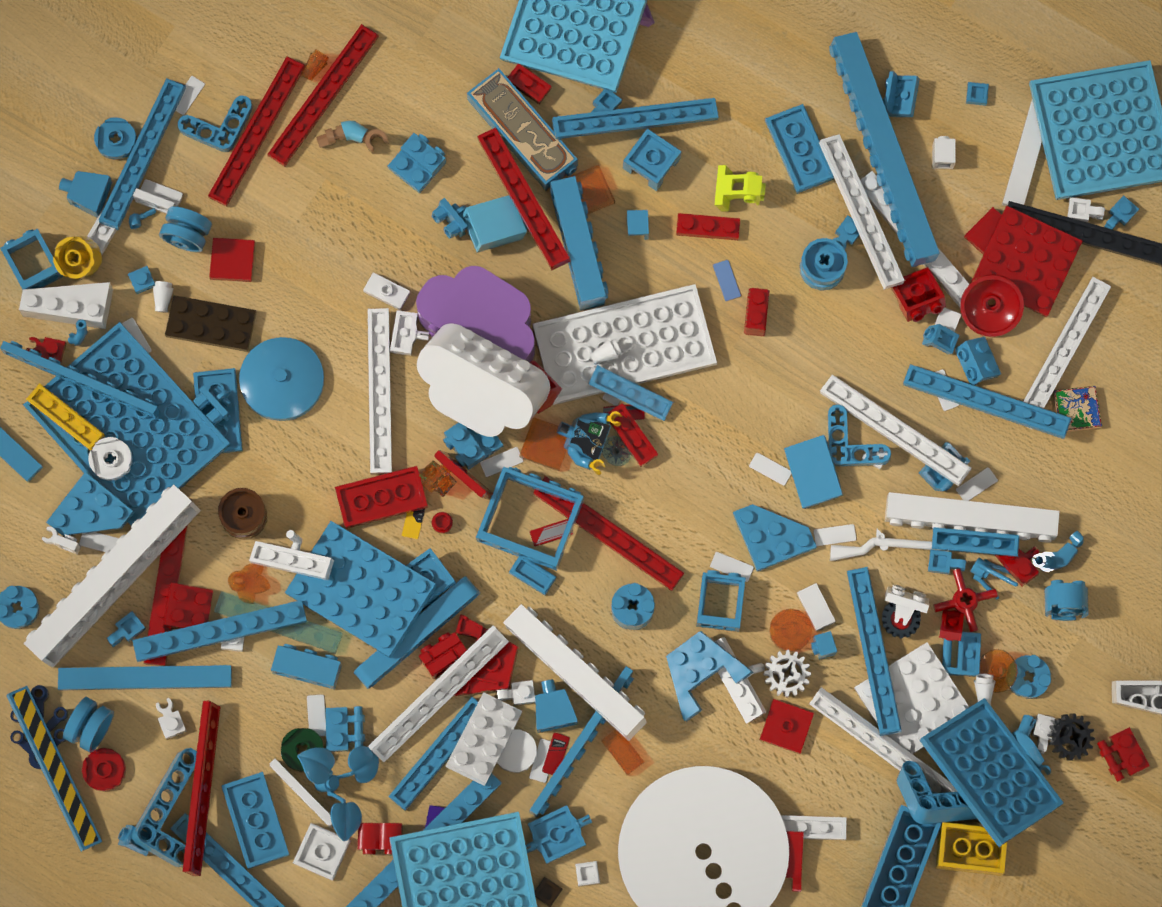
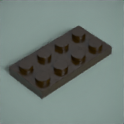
(210, 323)

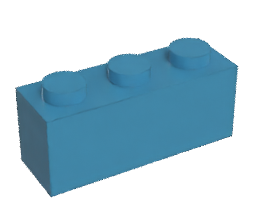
(306, 666)

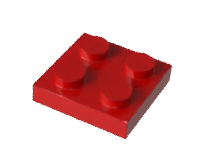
(187, 606)

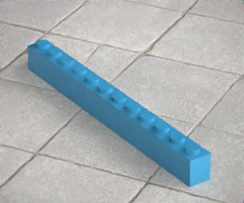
(884, 149)

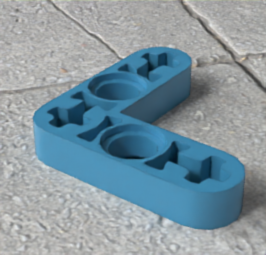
(218, 133)
(849, 450)

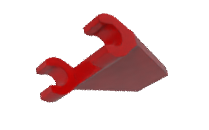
(794, 869)

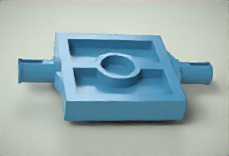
(557, 834)

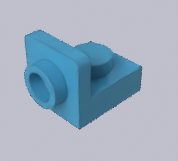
(940, 338)
(126, 840)

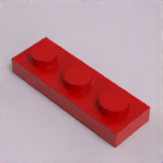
(708, 226)
(633, 436)

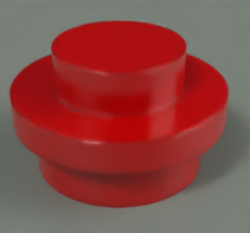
(442, 522)

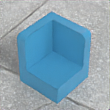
(638, 223)

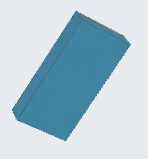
(532, 575)

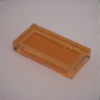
(622, 752)

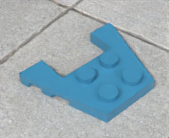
(695, 663)

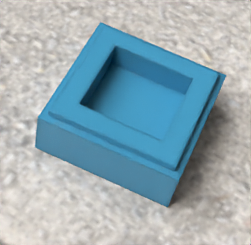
(977, 93)

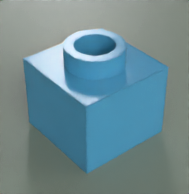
(824, 645)

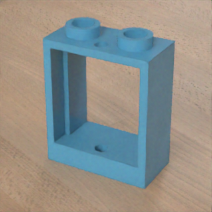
(42, 278)
(719, 622)

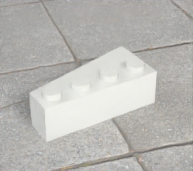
(69, 304)
(1138, 695)

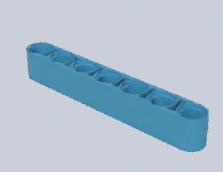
(423, 628)

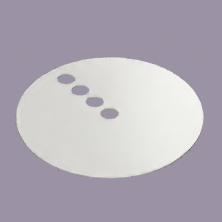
(695, 809)

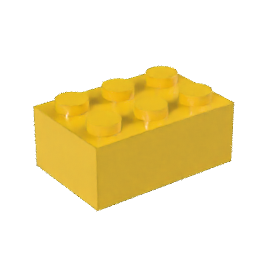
(969, 850)

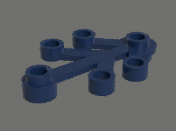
(51, 724)

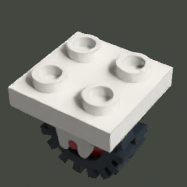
(903, 613)

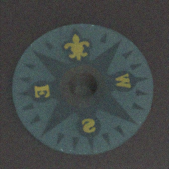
(615, 451)

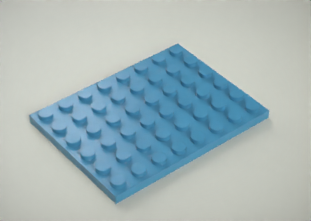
(162, 449)

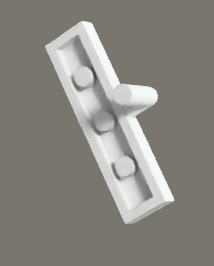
(292, 559)
(742, 693)

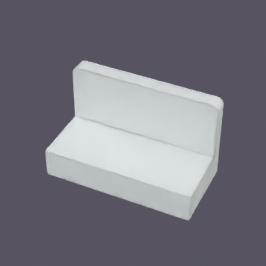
(157, 196)

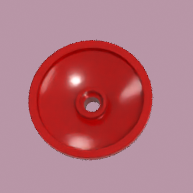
(996, 318)

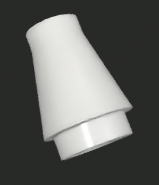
(162, 295)
(606, 352)
(984, 687)

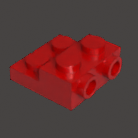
(919, 295)

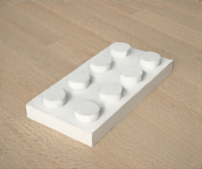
(484, 739)

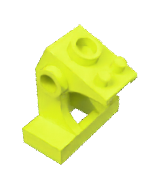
(751, 191)

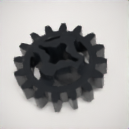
(1061, 736)

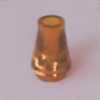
(315, 64)

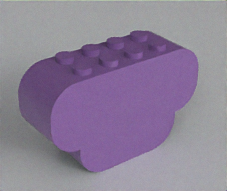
(480, 304)

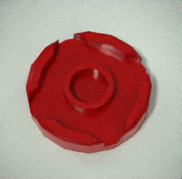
(104, 769)

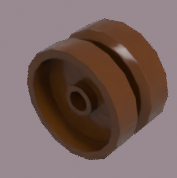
(235, 503)

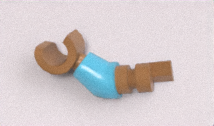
(351, 131)

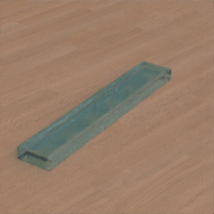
(307, 632)

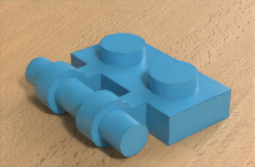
(337, 728)

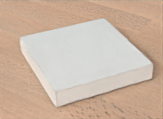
(321, 852)

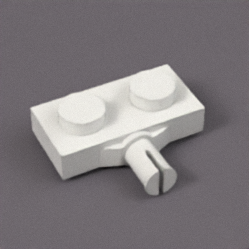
(406, 333)

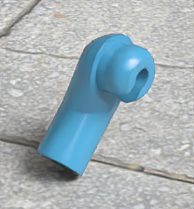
(81, 333)

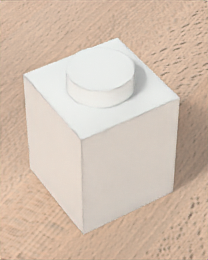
(943, 153)

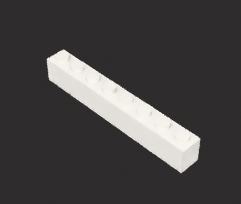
(971, 516)
(575, 672)

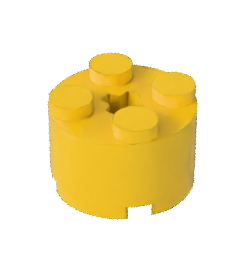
(66, 255)

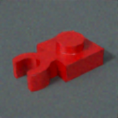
(49, 348)

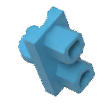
(453, 216)
(206, 398)

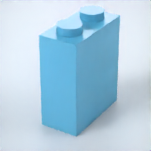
(494, 223)

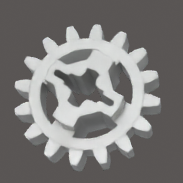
(779, 669)

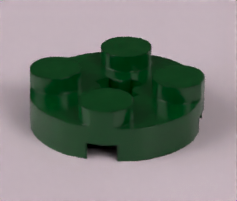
(292, 740)

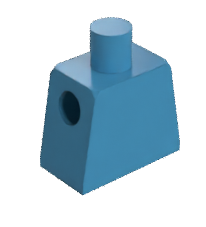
(87, 191)
(553, 708)

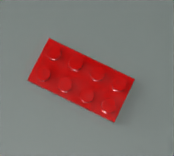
(381, 497)

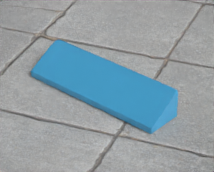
(975, 541)

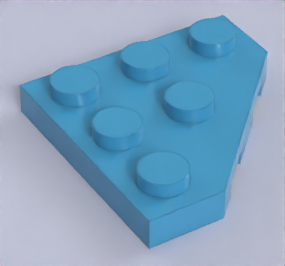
(90, 509)
(771, 536)

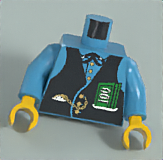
(587, 438)

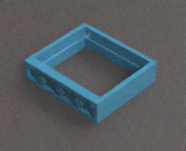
(535, 482)

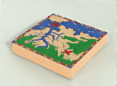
(1080, 405)

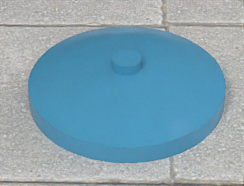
(281, 379)

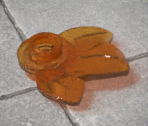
(252, 582)

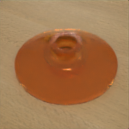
(990, 664)

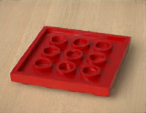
(1031, 257)

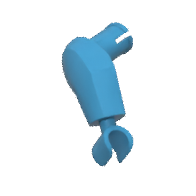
(1055, 560)
(1022, 735)

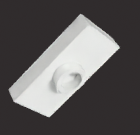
(386, 291)

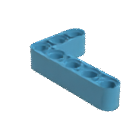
(924, 805)
(163, 809)

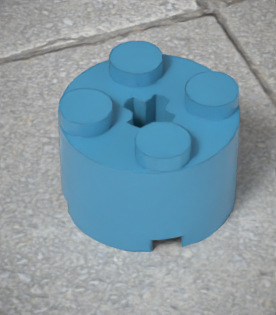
(637, 595)
(1066, 600)

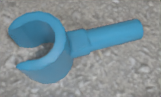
(134, 219)

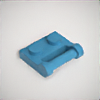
(968, 655)

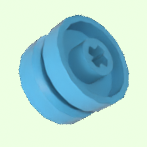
(185, 229)
(831, 272)
(88, 724)

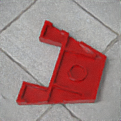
(496, 672)

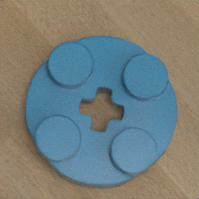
(107, 130)
(29, 603)
(1041, 678)

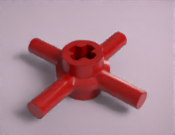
(968, 594)

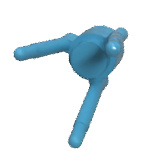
(983, 568)

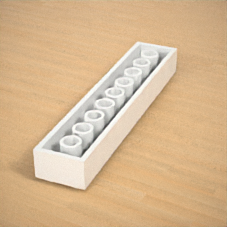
(111, 576)

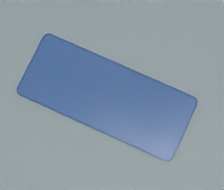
(726, 280)

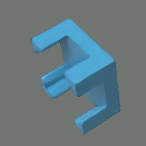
(652, 158)

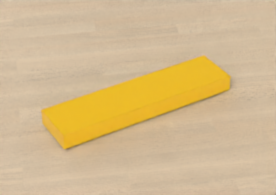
(65, 417)

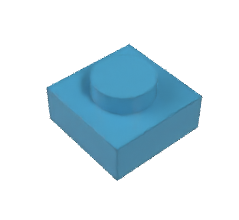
(141, 280)

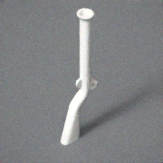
(841, 552)

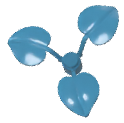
(317, 767)

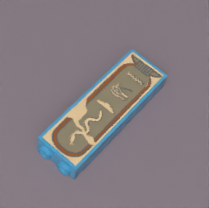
(522, 129)

